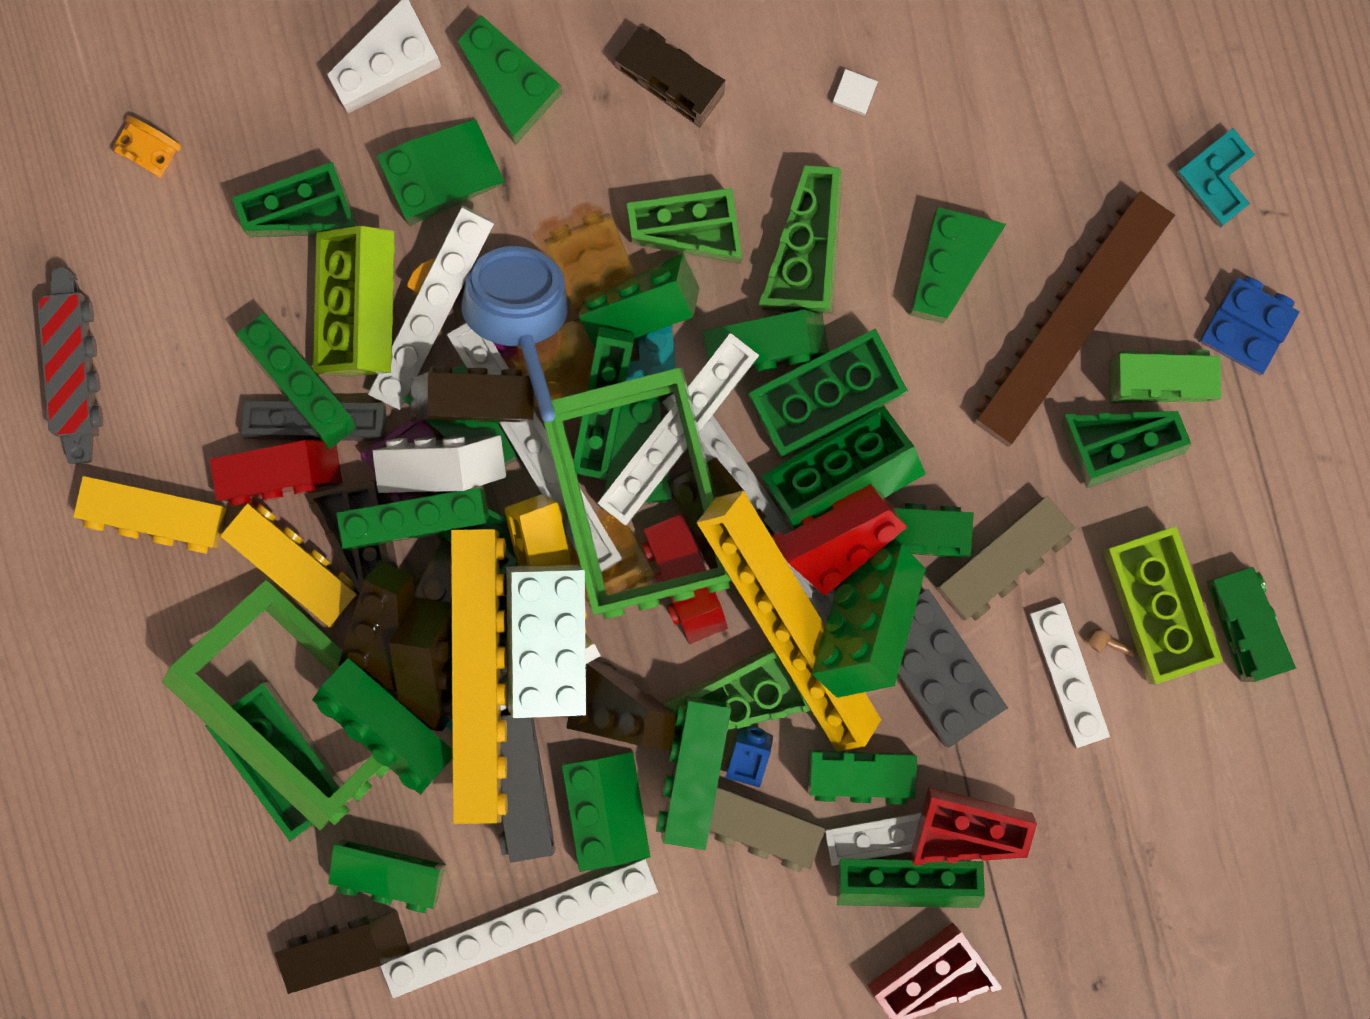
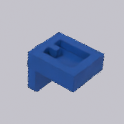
(750, 756)

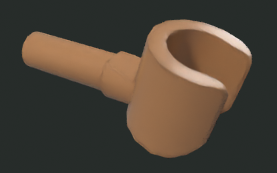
(1099, 639)

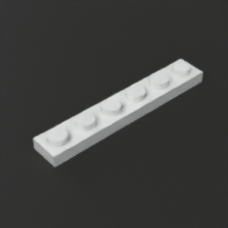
(432, 305)
(668, 439)

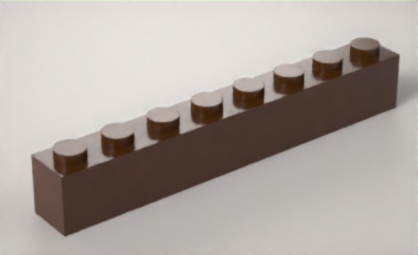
(1073, 319)

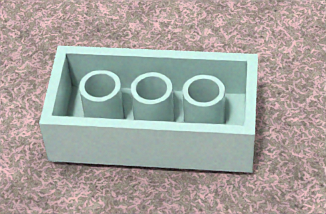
(546, 641)

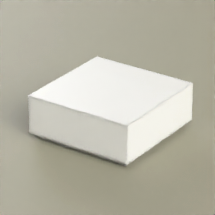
(855, 92)

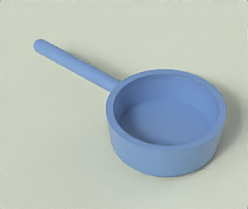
(517, 301)

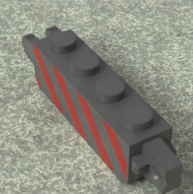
(69, 366)

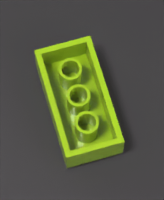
(353, 301)
(1162, 606)

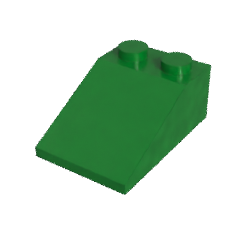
(440, 170)

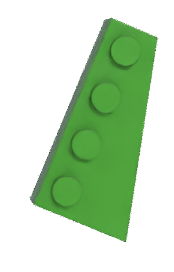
(807, 251)
(753, 688)

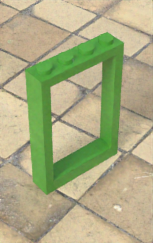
(606, 398)
(239, 734)

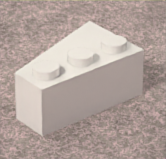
(384, 59)
(438, 465)

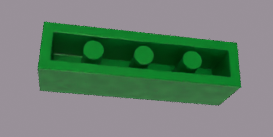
(296, 381)
(599, 428)
(413, 518)
(383, 726)
(694, 773)
(909, 885)

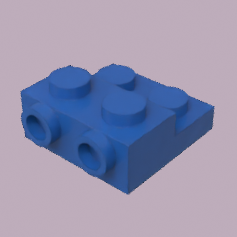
(1250, 324)

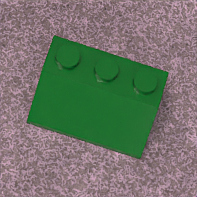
(606, 811)
(386, 875)

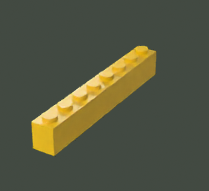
(783, 614)
(476, 676)

